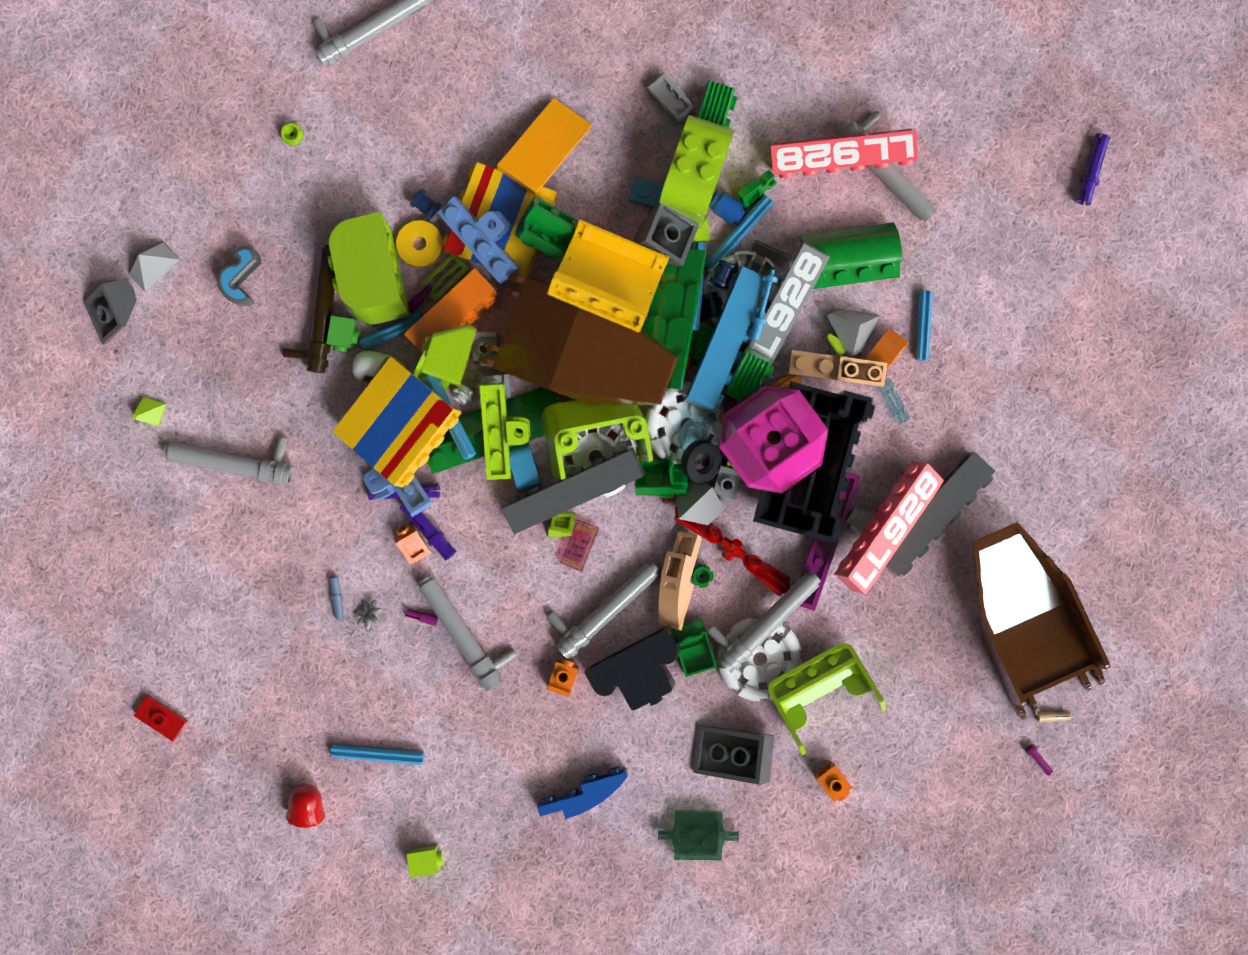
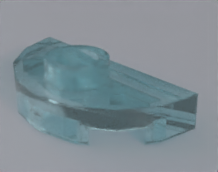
(694, 430)

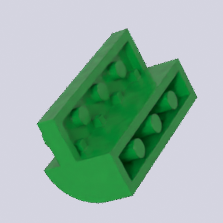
(546, 228)
(858, 254)

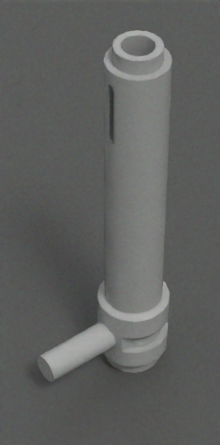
(341, 45)
(891, 175)
(264, 470)
(581, 634)
(742, 648)
(479, 663)

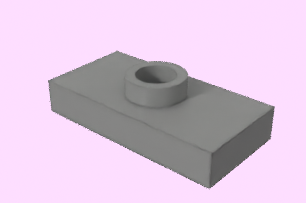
(670, 98)

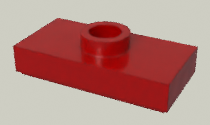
(160, 718)

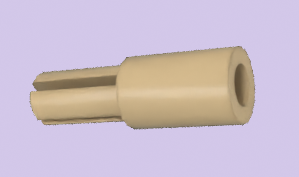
(1050, 716)

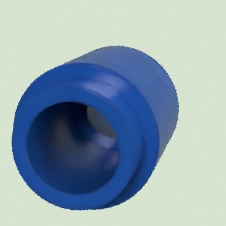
(727, 207)

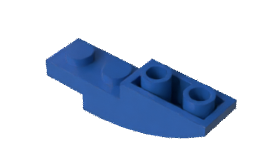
(594, 791)

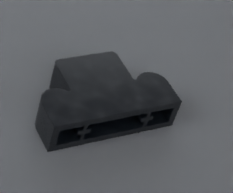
(638, 669)

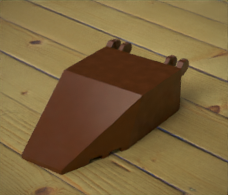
(579, 351)
(1032, 618)

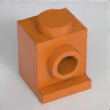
(563, 687)

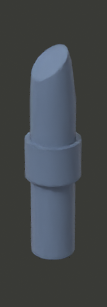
(336, 598)

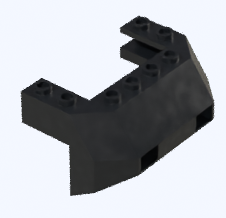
(823, 486)

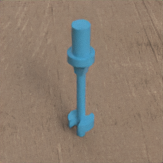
(759, 320)

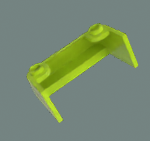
(446, 355)
(566, 418)
(817, 678)

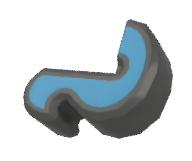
(234, 274)

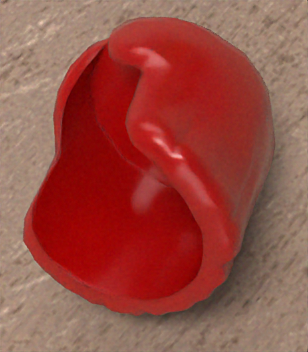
(305, 807)

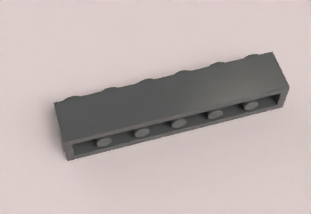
(574, 490)
(945, 507)

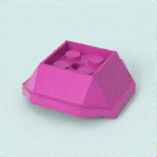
(769, 465)

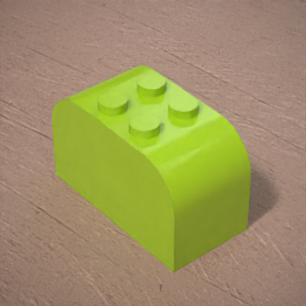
(696, 168)
(368, 269)

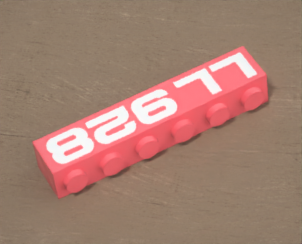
(844, 151)
(889, 527)

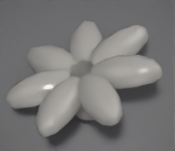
(368, 614)

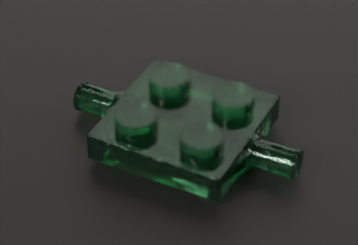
(698, 835)

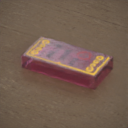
(579, 545)

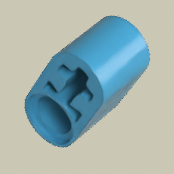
(524, 467)

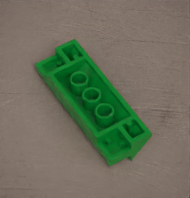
(527, 405)

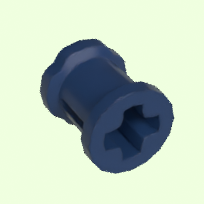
(425, 204)
(723, 275)

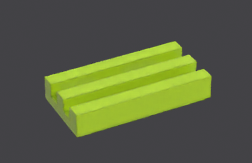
(452, 283)

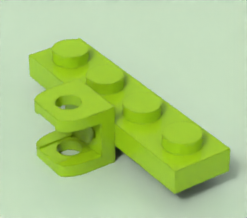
(500, 431)

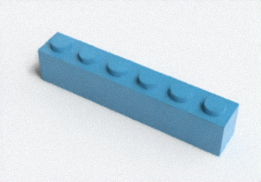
(726, 340)

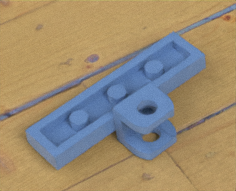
(481, 237)
(411, 495)

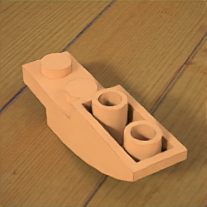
(837, 368)
(675, 580)

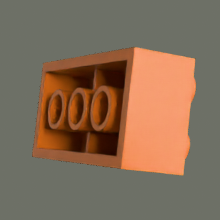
(455, 309)

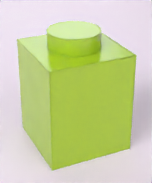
(424, 861)

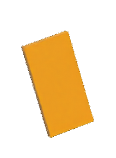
(544, 146)

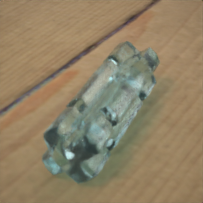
(894, 402)

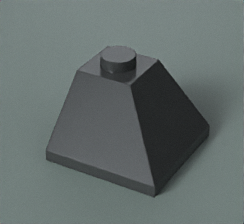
(667, 233)
(111, 308)

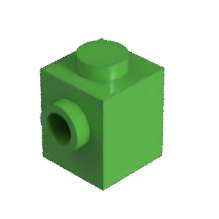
(343, 334)

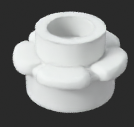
(463, 394)

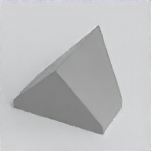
(853, 329)
(699, 504)

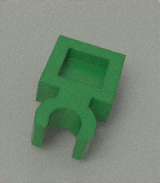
(754, 191)

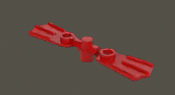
(766, 573)

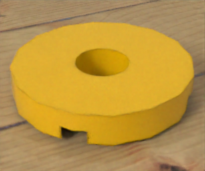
(416, 230)

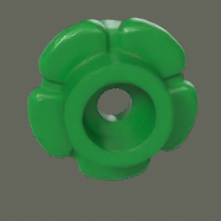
(708, 576)

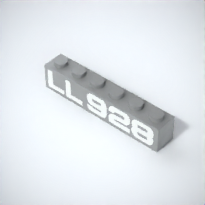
(789, 299)

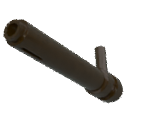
(317, 349)

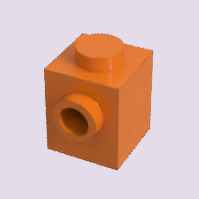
(833, 782)

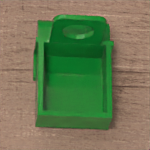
(661, 479)
(696, 650)

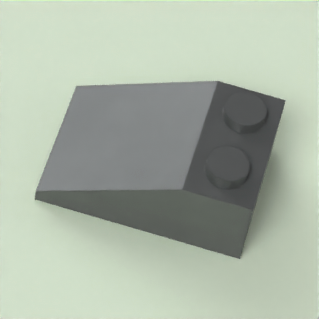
(734, 754)

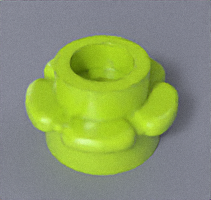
(292, 128)

